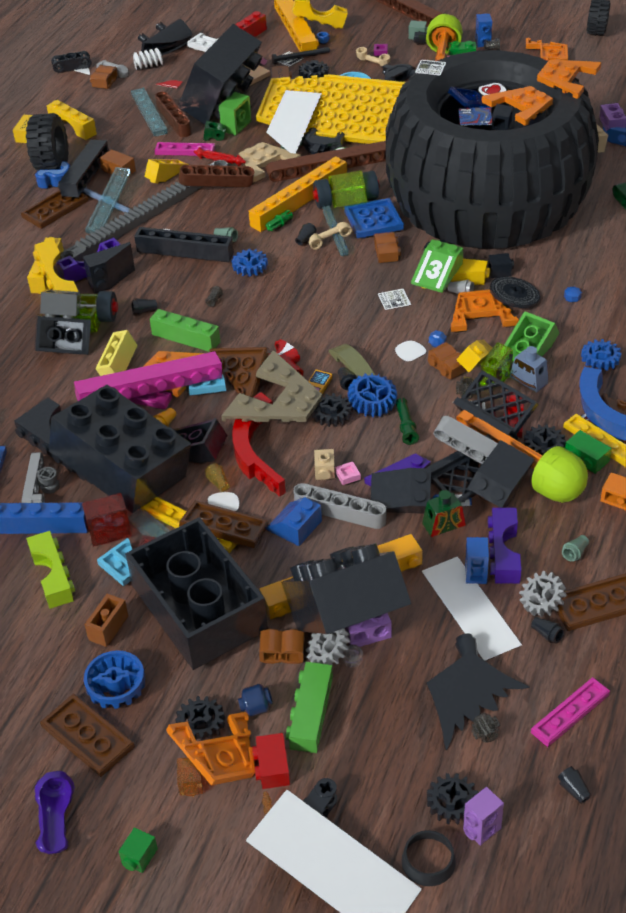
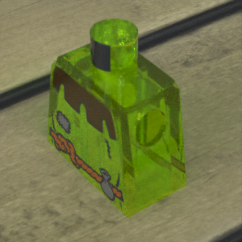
(497, 363)

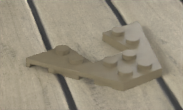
(293, 404)

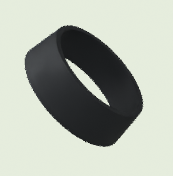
(428, 879)

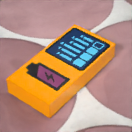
(320, 380)

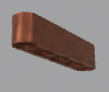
(173, 114)
(216, 175)

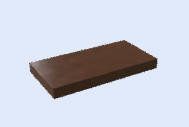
(52, 209)
(227, 523)
(593, 602)
(87, 734)

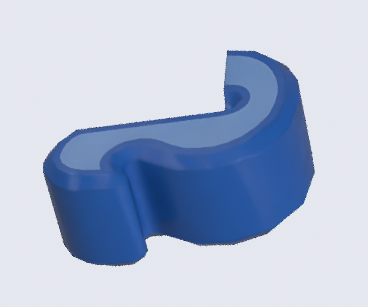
(51, 177)

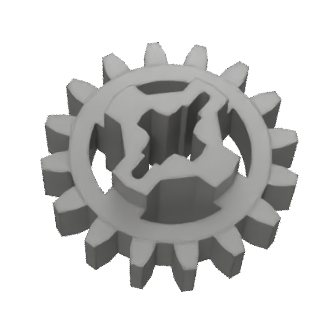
(542, 594)
(328, 646)

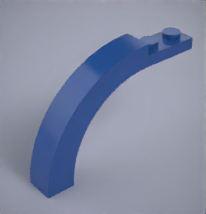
(596, 409)

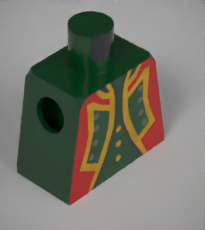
(443, 514)

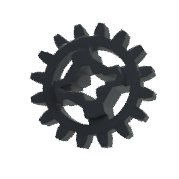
(313, 68)
(332, 410)
(543, 438)
(200, 717)
(441, 794)

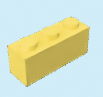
(117, 353)

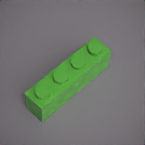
(185, 330)
(310, 707)

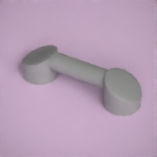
(121, 69)

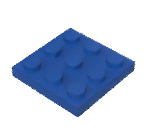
(373, 217)

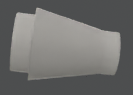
(461, 286)

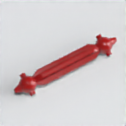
(213, 155)

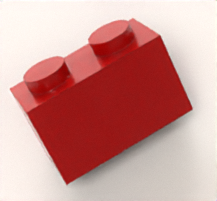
(272, 761)

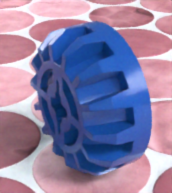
(114, 674)

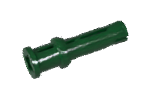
(407, 425)

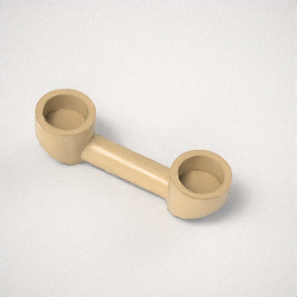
(362, 55)
(316, 239)

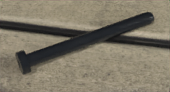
(275, 58)

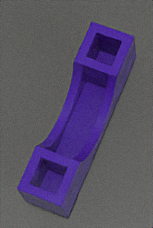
(75, 270)
(506, 563)

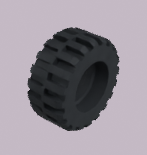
(46, 141)

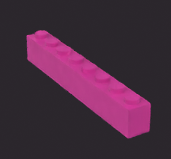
(155, 377)

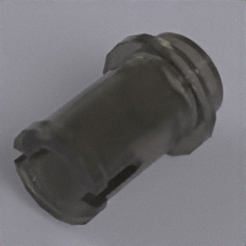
(215, 293)

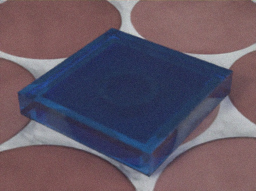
(467, 97)

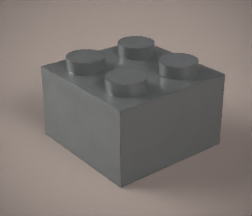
(60, 303)

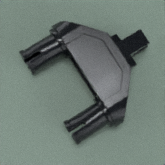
(398, 72)
(318, 144)

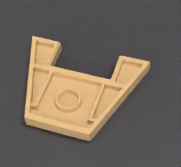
(263, 154)

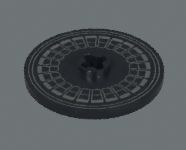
(514, 292)

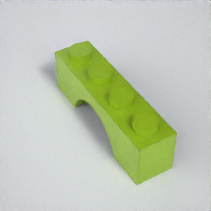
(55, 585)

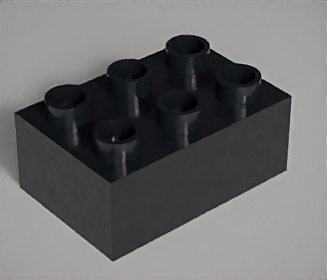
(220, 73)
(119, 447)
(345, 589)
(197, 592)

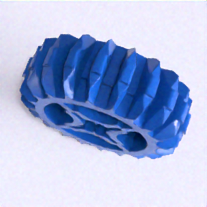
(372, 395)

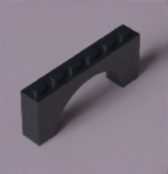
(36, 425)

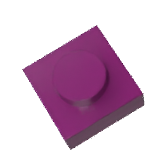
(380, 49)

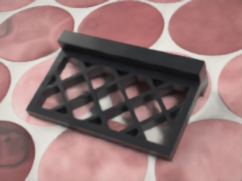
(471, 406)
(448, 465)

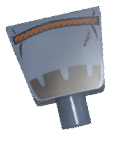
(530, 369)

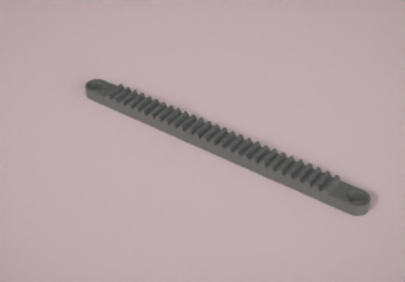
(132, 219)

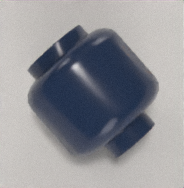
(255, 700)

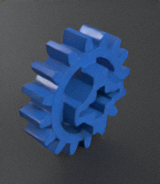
(249, 262)
(601, 354)

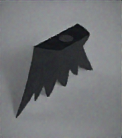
(464, 688)

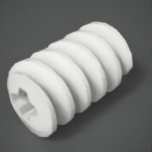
(147, 58)

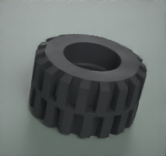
(598, 17)

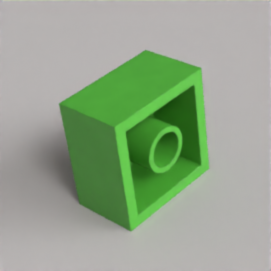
(235, 113)

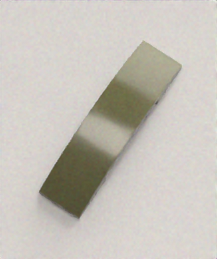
(351, 359)

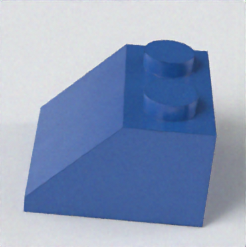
(297, 520)

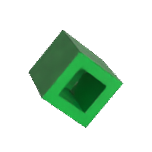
(138, 850)

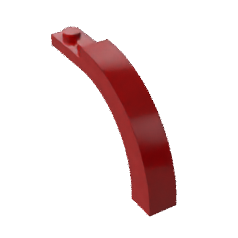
(247, 459)

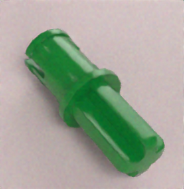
(279, 220)

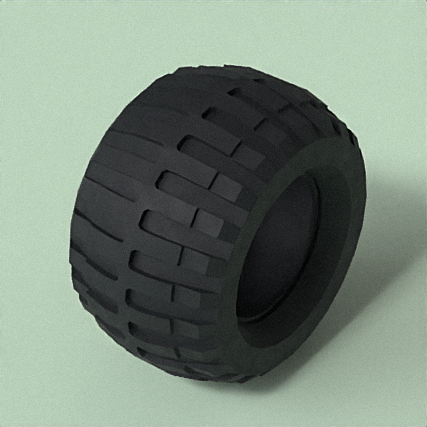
(484, 182)

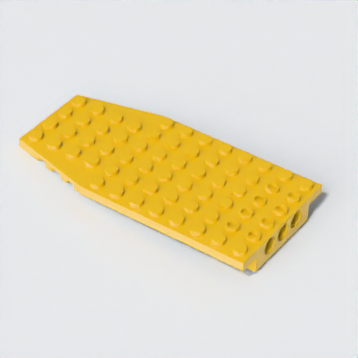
(346, 105)

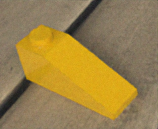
(162, 169)
(474, 354)

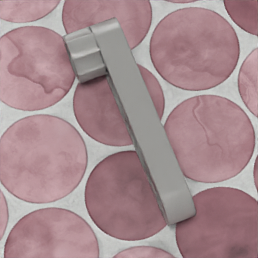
(32, 485)

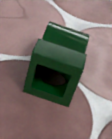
(214, 130)

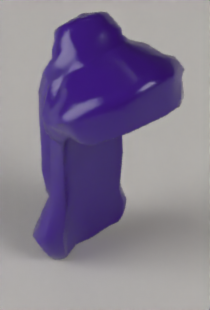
(53, 797)

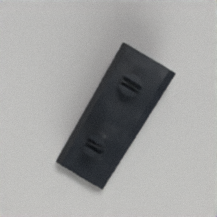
(168, 38)

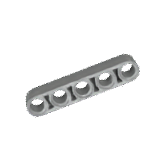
(464, 439)
(344, 506)

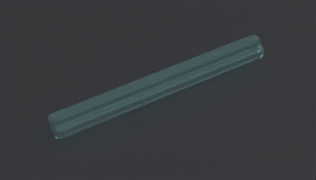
(339, 240)

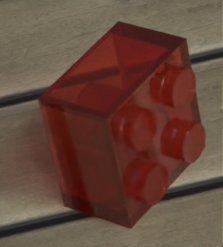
(107, 519)

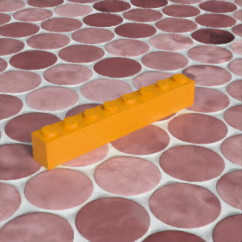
(296, 26)
(294, 195)
(407, 554)

